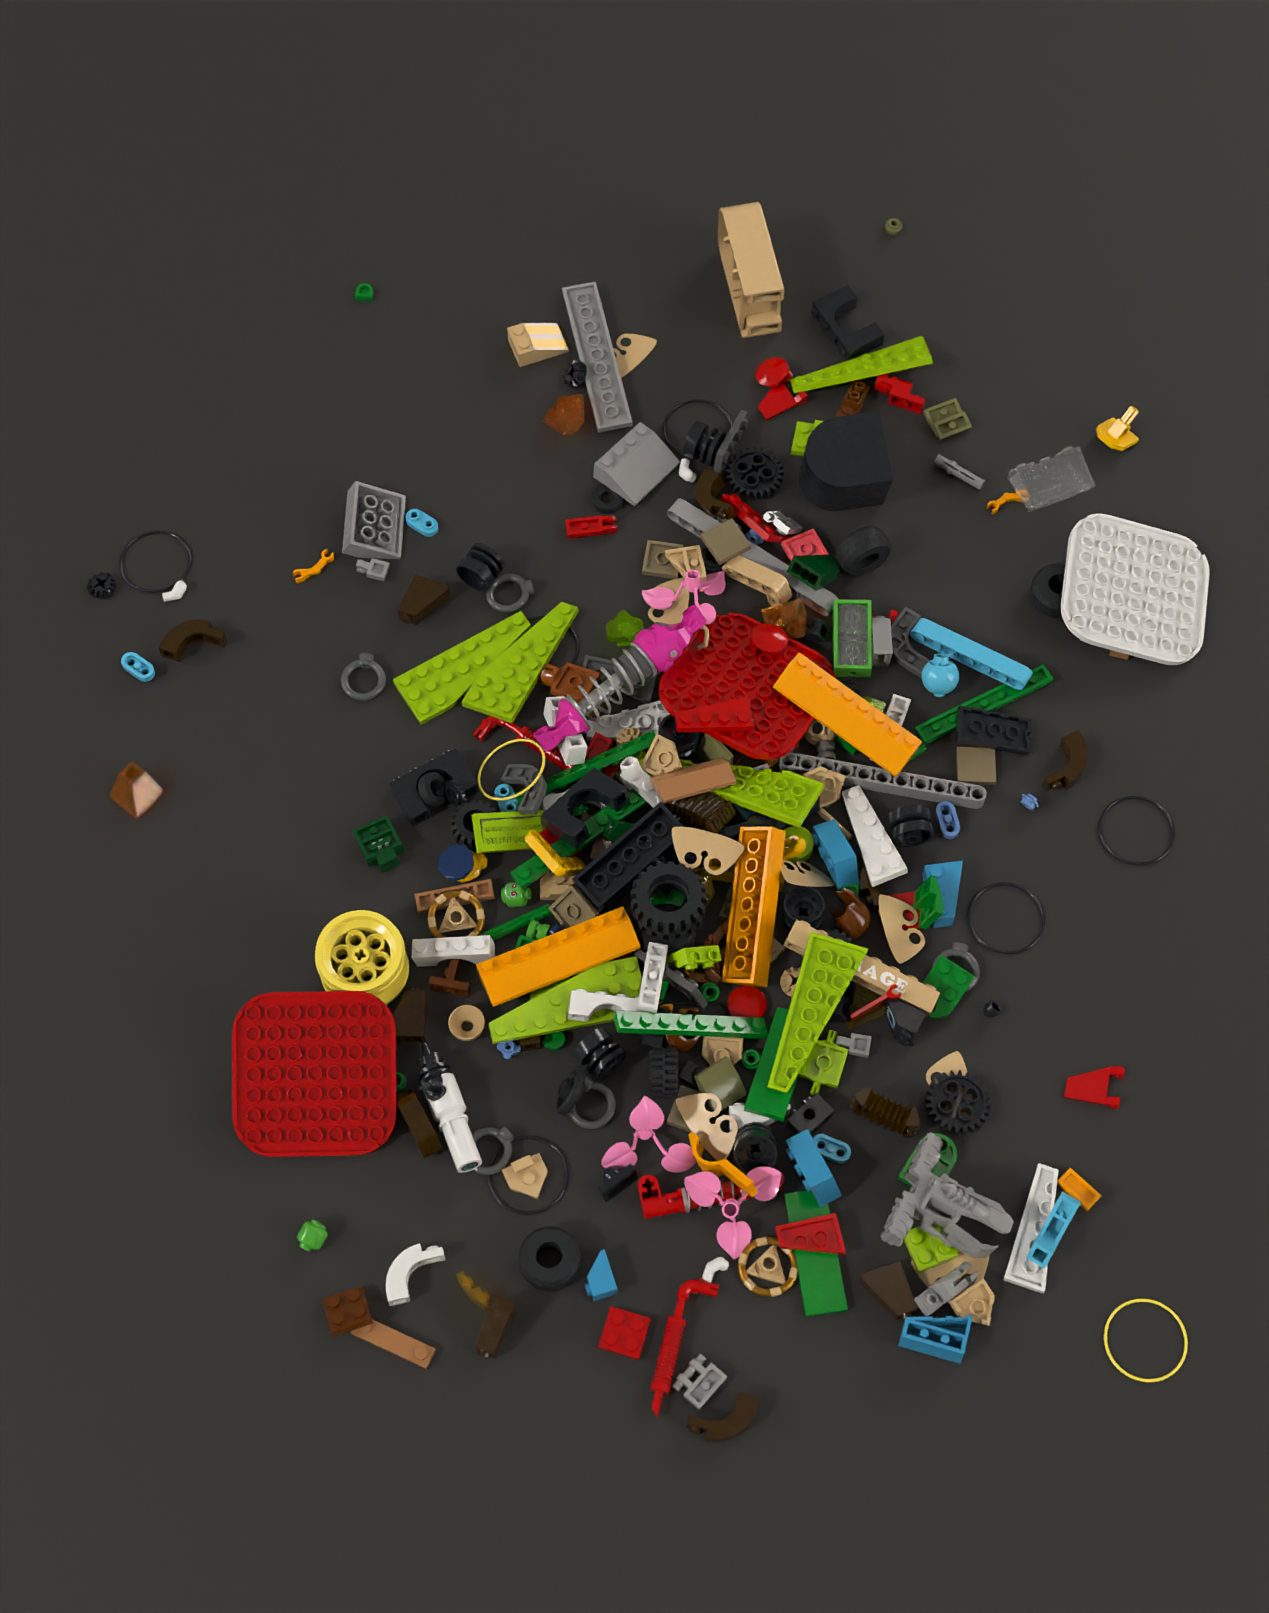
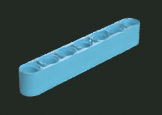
(971, 653)

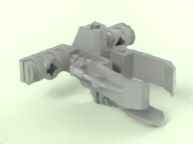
(940, 1203)

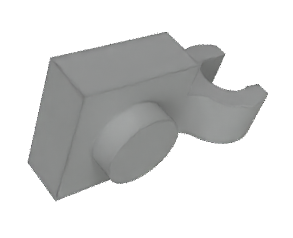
(375, 569)
(857, 1044)

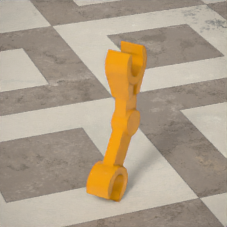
(1005, 498)
(316, 569)

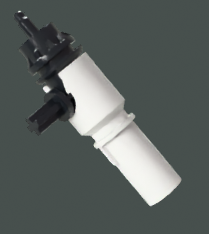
(448, 1108)

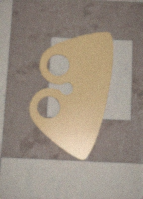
(635, 352)
(674, 613)
(716, 845)
(811, 878)
(892, 920)
(951, 1062)
(697, 1118)
(978, 1264)

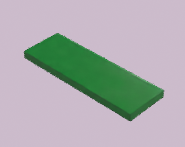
(761, 1099)
(817, 1272)

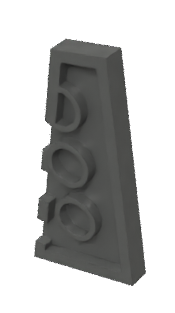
(730, 442)
(641, 693)
(676, 978)

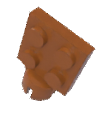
(567, 678)

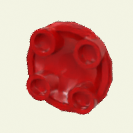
(772, 372)
(769, 638)
(747, 1002)

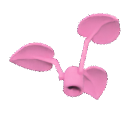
(662, 597)
(643, 1119)
(732, 1235)

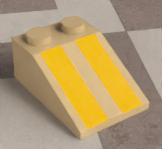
(536, 342)

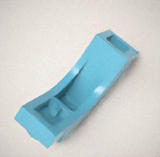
(1053, 1229)

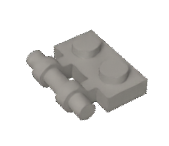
(784, 524)
(704, 1386)

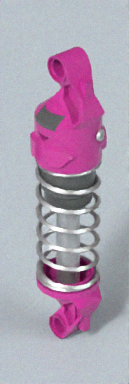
(648, 655)

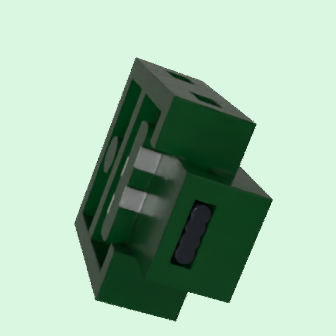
(379, 843)

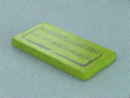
(504, 830)

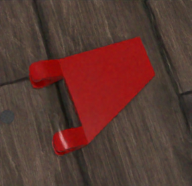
(780, 399)
(875, 1005)
(1093, 1086)

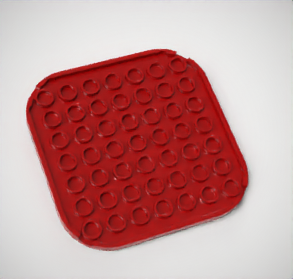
(734, 670)
(314, 1073)

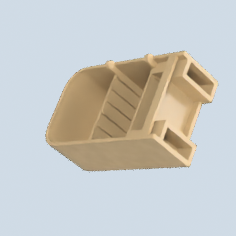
(750, 269)

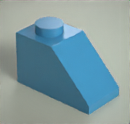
(600, 1279)

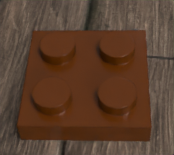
(347, 1311)

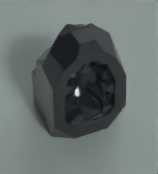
(816, 630)

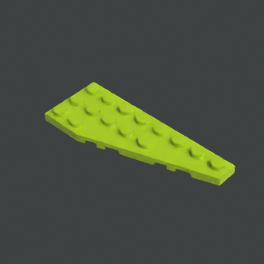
(448, 676)
(550, 1010)

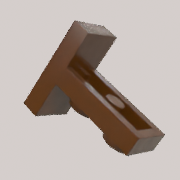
(450, 984)

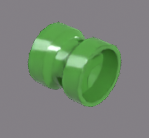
(537, 930)

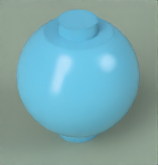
(940, 675)

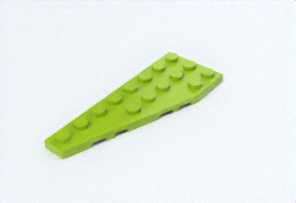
(510, 678)
(773, 794)

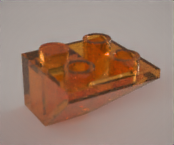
(566, 414)
(789, 616)
(135, 790)

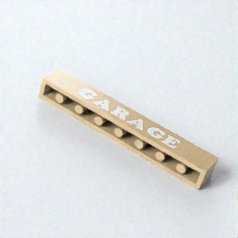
(873, 973)

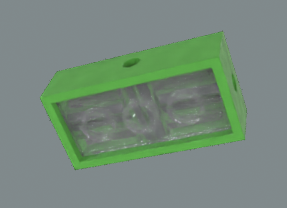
(852, 638)

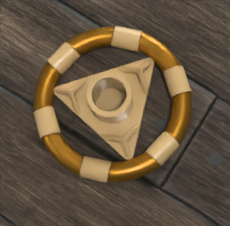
(456, 917)
(767, 1268)

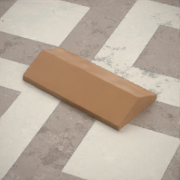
(693, 780)

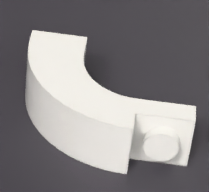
(403, 1267)

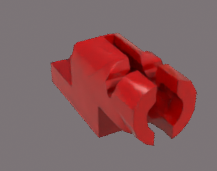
(899, 393)

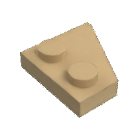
(687, 559)

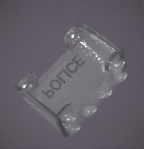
(1051, 479)

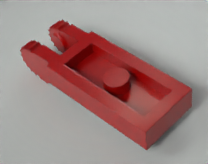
(590, 526)

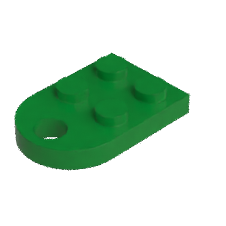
(950, 982)
(944, 1164)

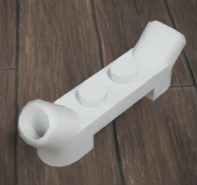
(635, 777)

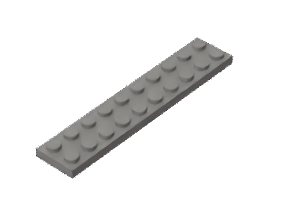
(597, 353)

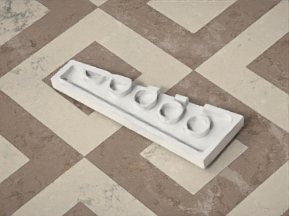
(875, 845)
(1037, 1209)

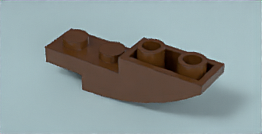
(853, 399)

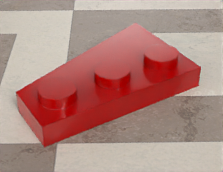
(813, 1235)

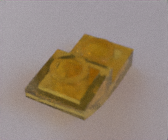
(476, 1295)

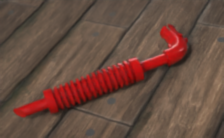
(523, 733)
(672, 1339)

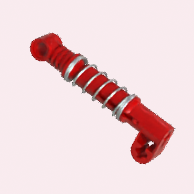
(680, 1200)

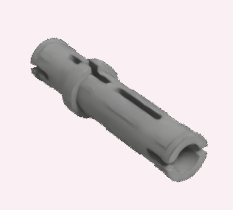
(942, 461)

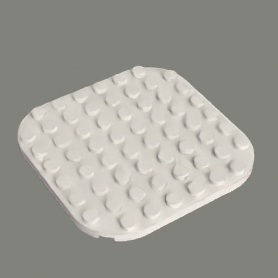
(1135, 589)

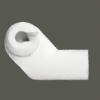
(685, 472)
(176, 593)

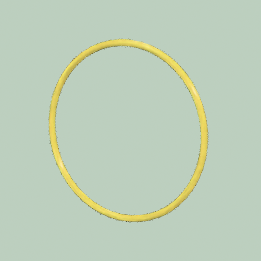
(523, 791)
(1118, 1367)

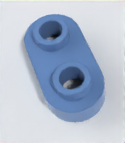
(947, 821)

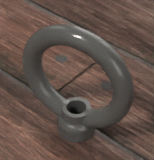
(526, 586)
(365, 661)
(960, 951)
(589, 1085)
(505, 1138)

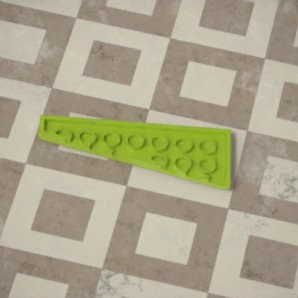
(887, 360)
(821, 982)

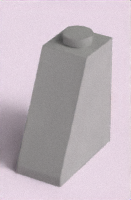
(881, 641)

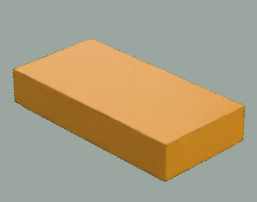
(1078, 1189)

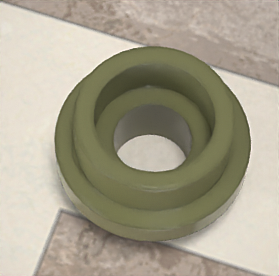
(893, 226)

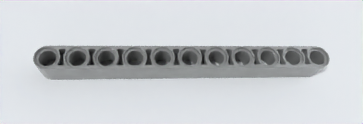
(699, 522)
(890, 786)

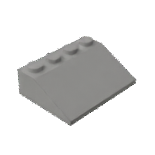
(635, 464)
(373, 522)

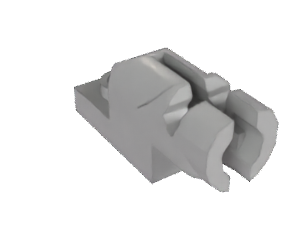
(944, 1289)

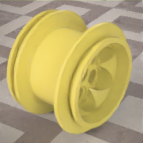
(364, 930)

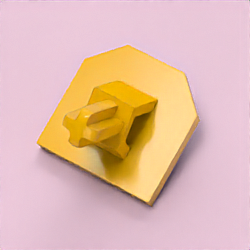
(1116, 432)

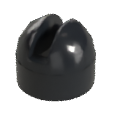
(992, 1009)

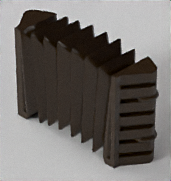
(703, 810)
(885, 1112)

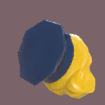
(461, 864)

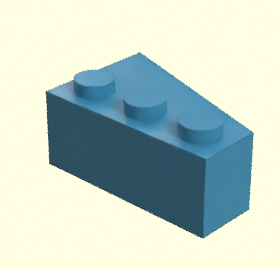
(836, 853)
(948, 878)
(813, 1167)
(936, 1336)

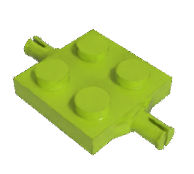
(824, 1063)

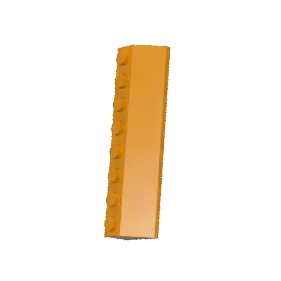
(847, 714)
(753, 907)
(558, 956)

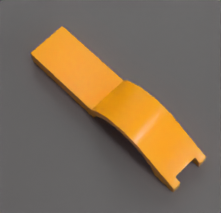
(721, 1167)

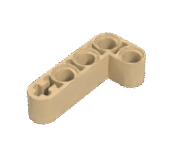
(760, 578)

